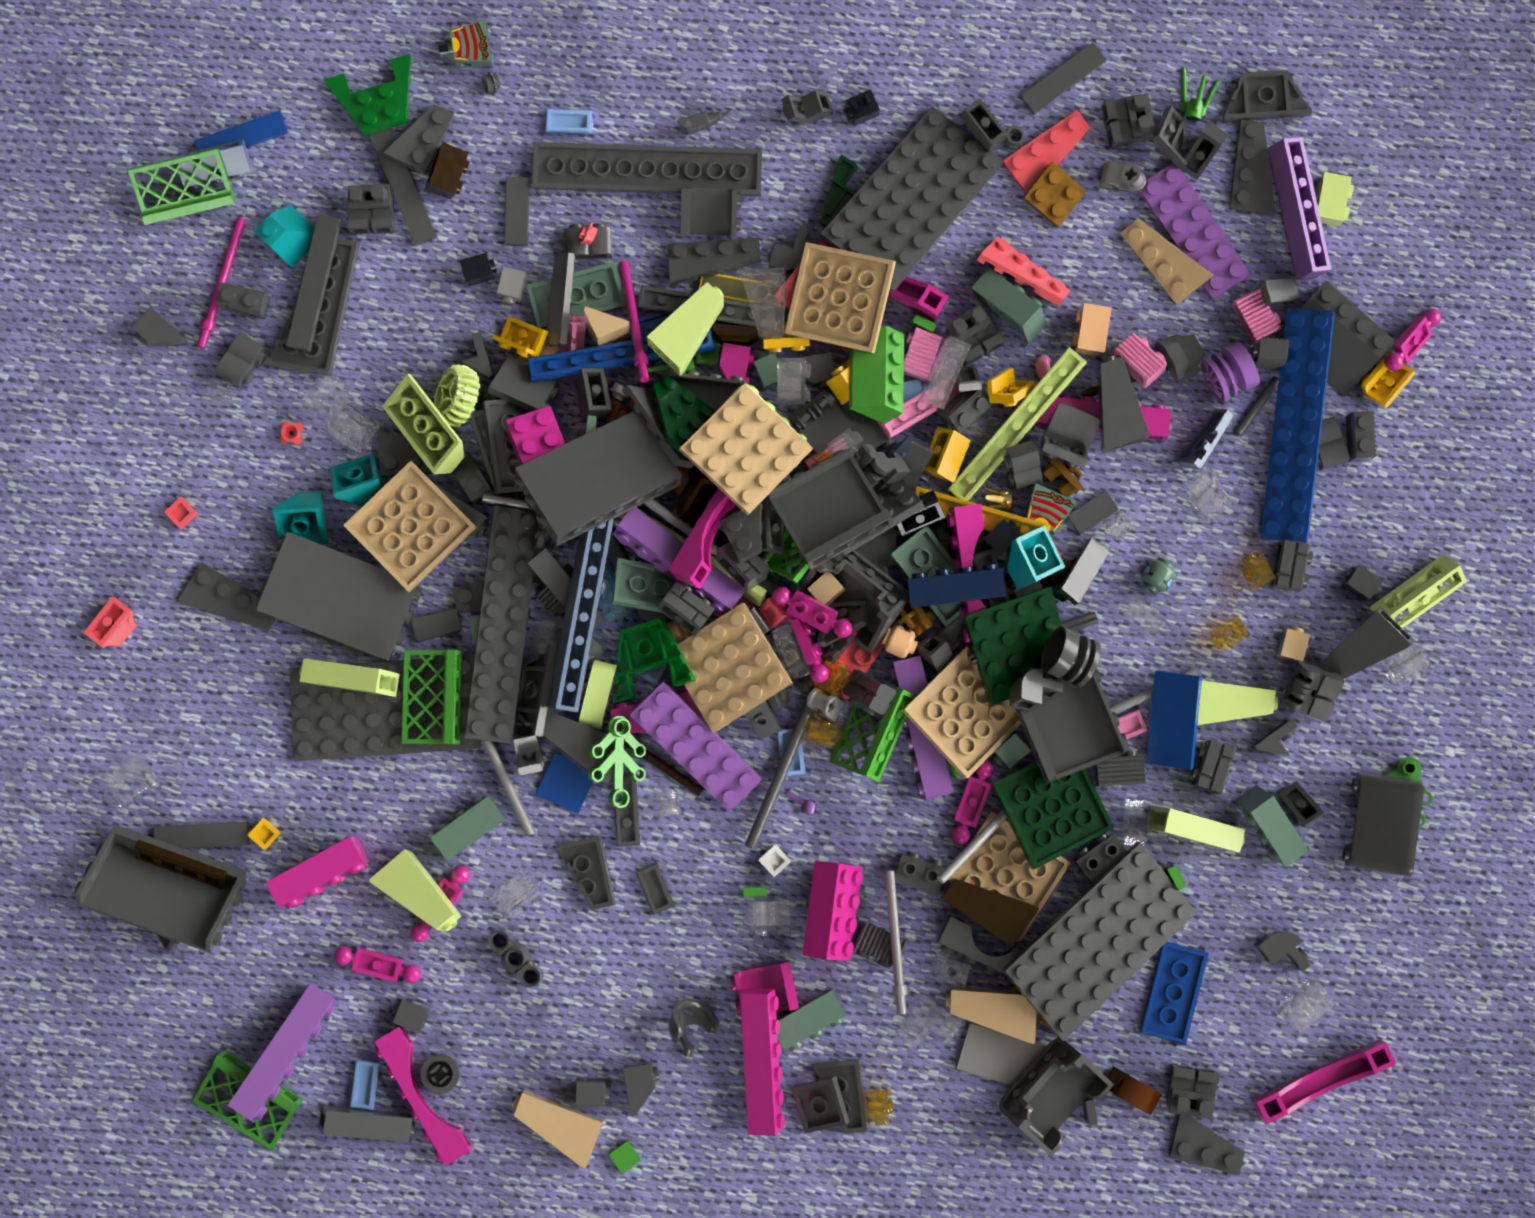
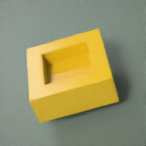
(264, 834)

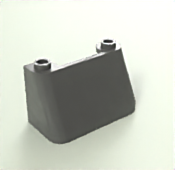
(867, 583)
(1385, 823)
(1051, 1093)

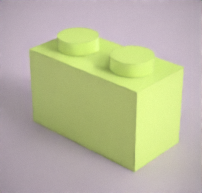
(1332, 198)

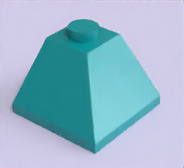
(287, 234)
(356, 480)
(302, 516)
(1033, 558)

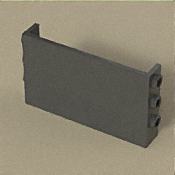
(596, 477)
(337, 596)
(157, 897)

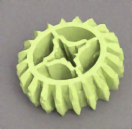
(457, 394)

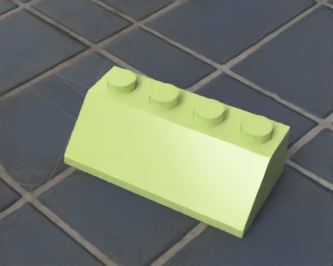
(424, 427)

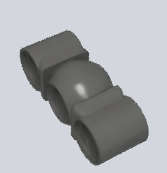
(505, 952)

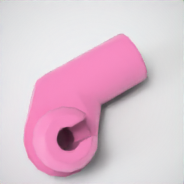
(1042, 365)

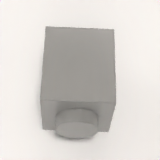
(511, 285)

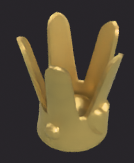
(1003, 498)

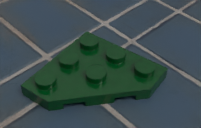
(678, 411)

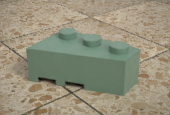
(1010, 303)
(1271, 825)

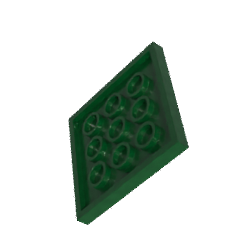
(1011, 639)
(1051, 815)

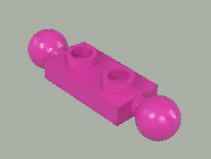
(1412, 339)
(812, 612)
(810, 649)
(972, 803)
(459, 875)
(377, 964)

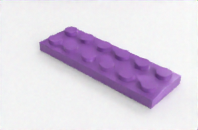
(1193, 229)
(696, 746)

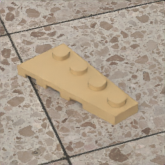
(1167, 263)

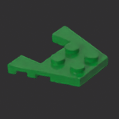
(380, 105)
(644, 649)

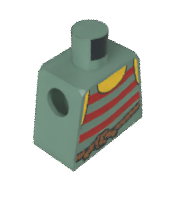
(469, 46)
(1048, 507)

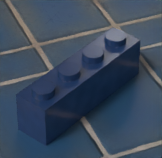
(956, 587)

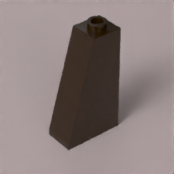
(993, 911)

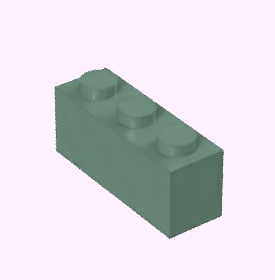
(467, 827)
(810, 1020)

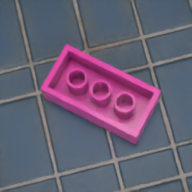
(534, 434)
(318, 871)
(832, 911)

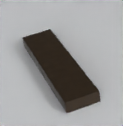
(181, 864)

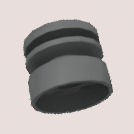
(1070, 656)

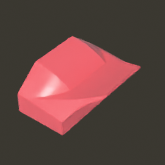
(111, 624)

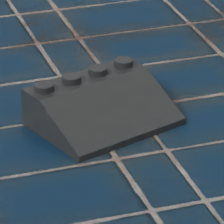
(1355, 339)

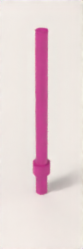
(208, 323)
(640, 357)

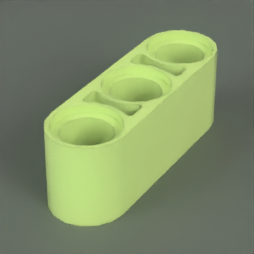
(597, 694)

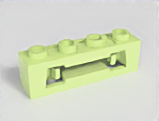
(1421, 590)

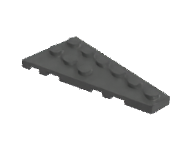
(330, 321)

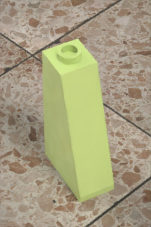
(685, 329)
(349, 677)
(1232, 702)
(1195, 828)
(416, 890)

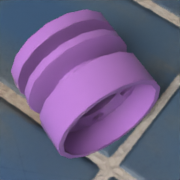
(1230, 371)

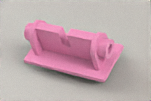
(575, 335)

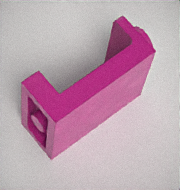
(772, 976)

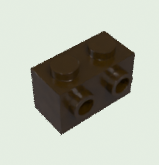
(447, 171)

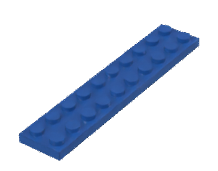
(1297, 426)

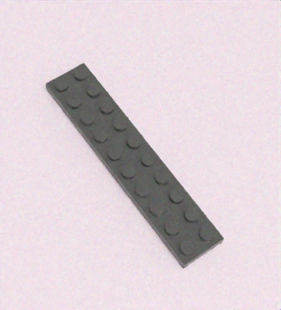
(644, 168)
(502, 626)

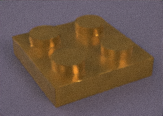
(1054, 194)

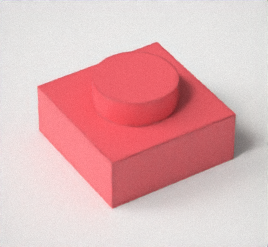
(181, 512)
(772, 613)

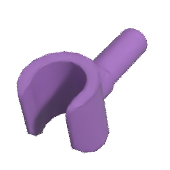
(808, 806)

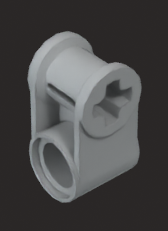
(1119, 175)
(825, 704)

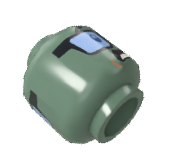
(1158, 575)

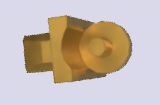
(1071, 484)
(916, 618)

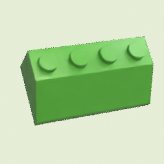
(878, 378)

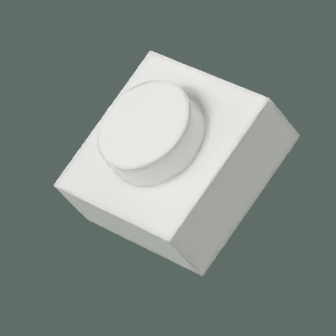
(774, 860)

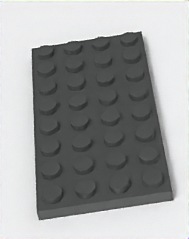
(914, 195)
(362, 724)
(1099, 941)

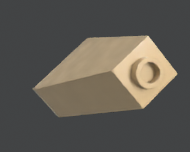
(995, 1009)
(560, 1125)

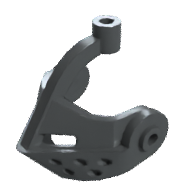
(702, 1016)

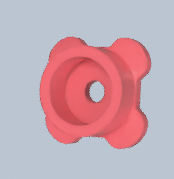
(587, 234)
(285, 436)

